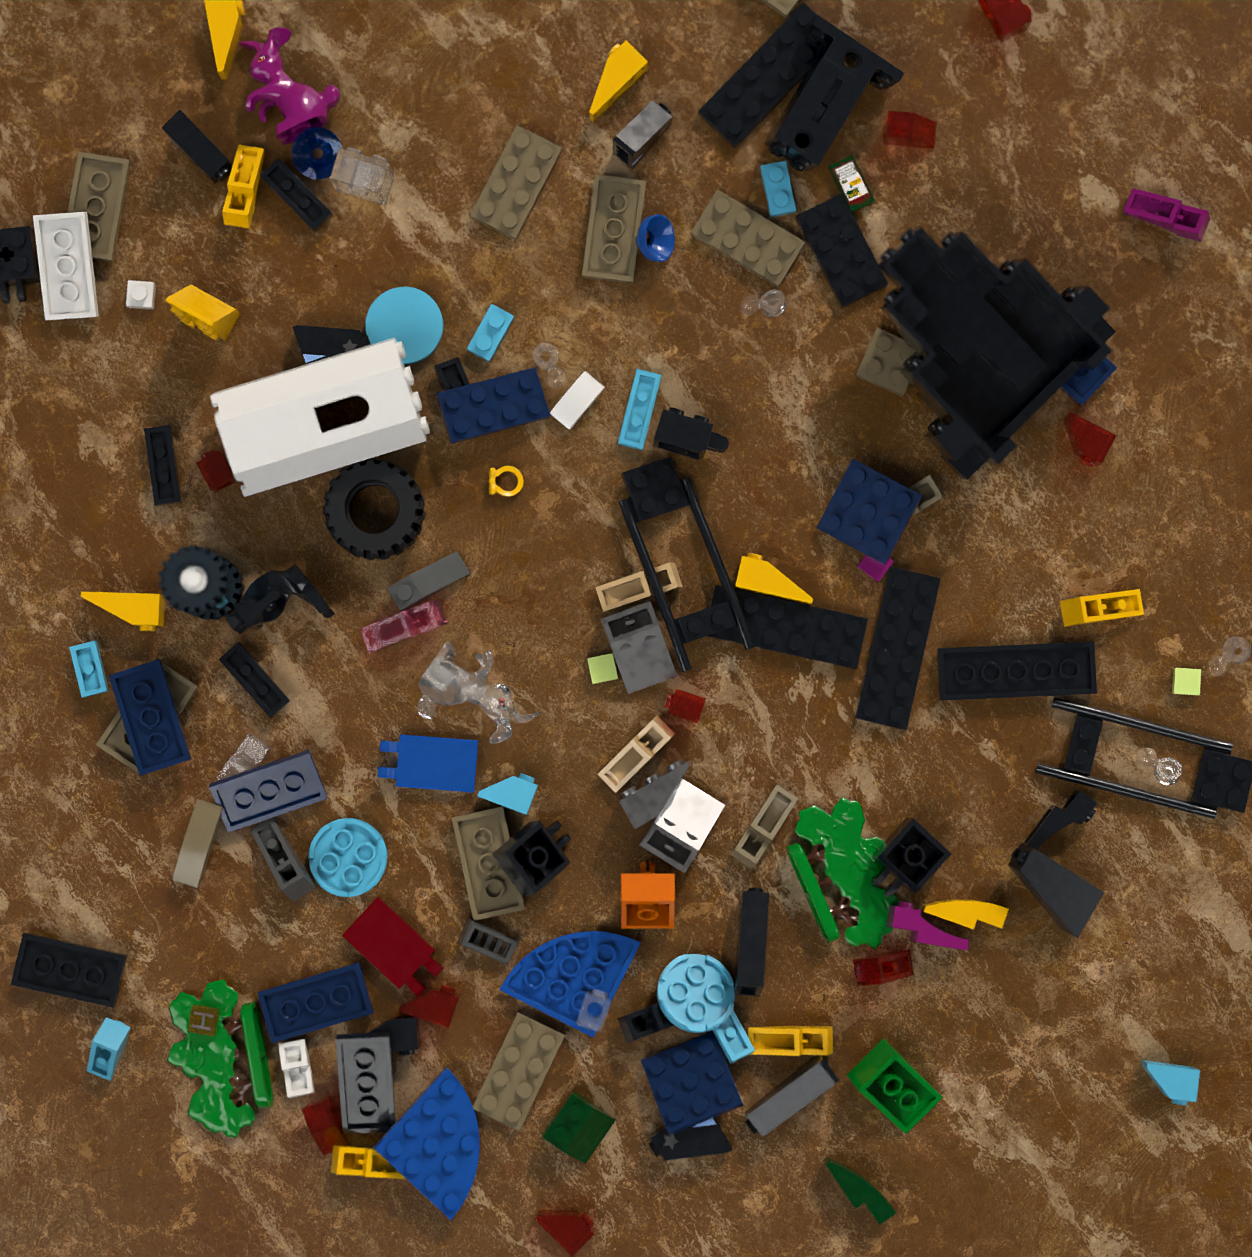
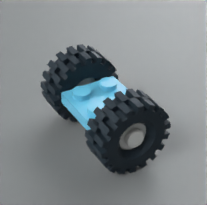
(201, 583)

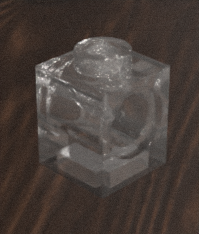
(594, 1022)

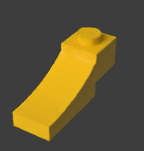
(243, 186)
(361, 1162)

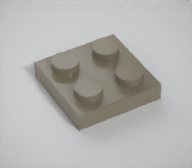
(885, 362)

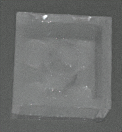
(362, 175)

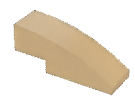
(637, 587)
(636, 753)

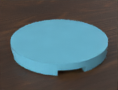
(410, 318)
(348, 857)
(696, 993)

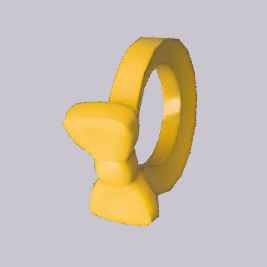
(493, 488)

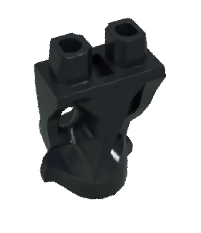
(268, 598)

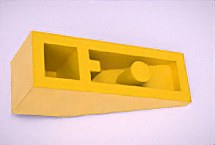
(225, 28)
(620, 72)
(764, 579)
(1101, 607)
(134, 608)

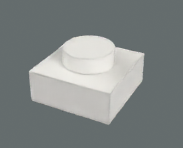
(140, 294)

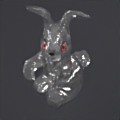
(452, 685)

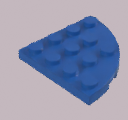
(565, 968)
(436, 1144)

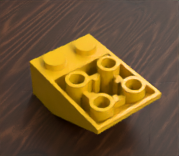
(203, 310)

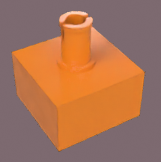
(647, 899)

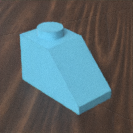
(512, 793)
(108, 1048)
(1174, 1080)

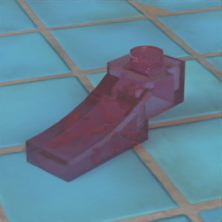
(403, 626)

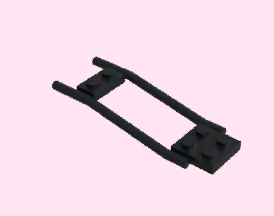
(657, 491)
(1220, 779)

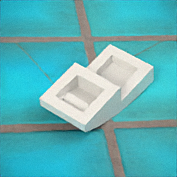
(577, 400)
(296, 1068)

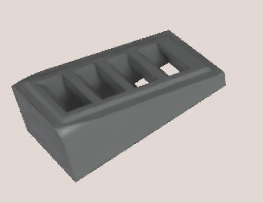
(467, 931)

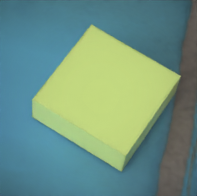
(602, 668)
(1186, 681)

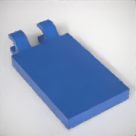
(432, 763)

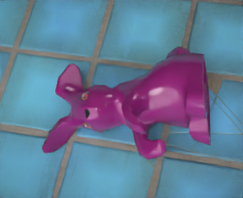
(297, 102)

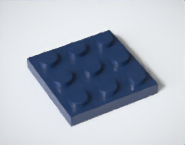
(869, 511)
(691, 1083)

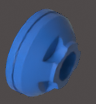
(660, 238)

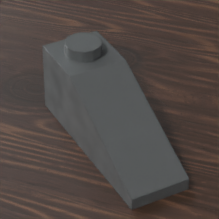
(428, 581)
(282, 860)

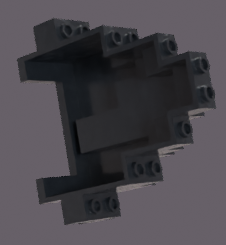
(985, 341)

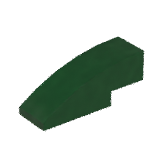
(860, 1190)

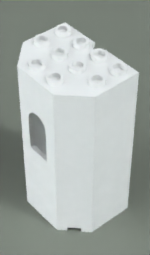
(273, 424)

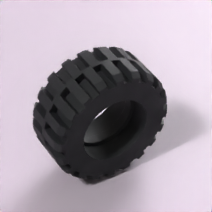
(355, 479)

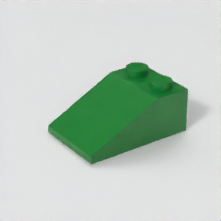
(894, 1086)

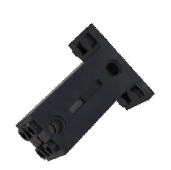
(827, 94)

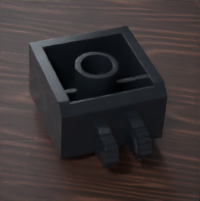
(23, 266)
(687, 435)
(533, 856)
(907, 872)

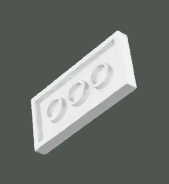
(65, 265)

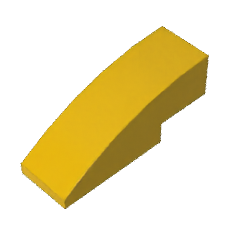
(967, 912)
(791, 1040)

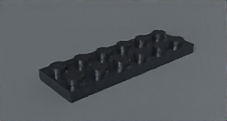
(762, 80)
(797, 629)
(897, 648)
(1016, 671)

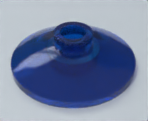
(303, 148)

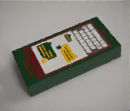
(851, 183)

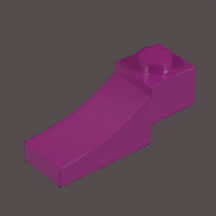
(1168, 214)
(907, 918)

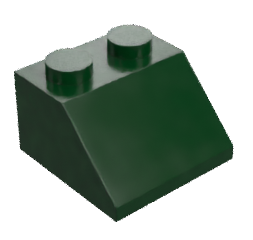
(578, 1127)

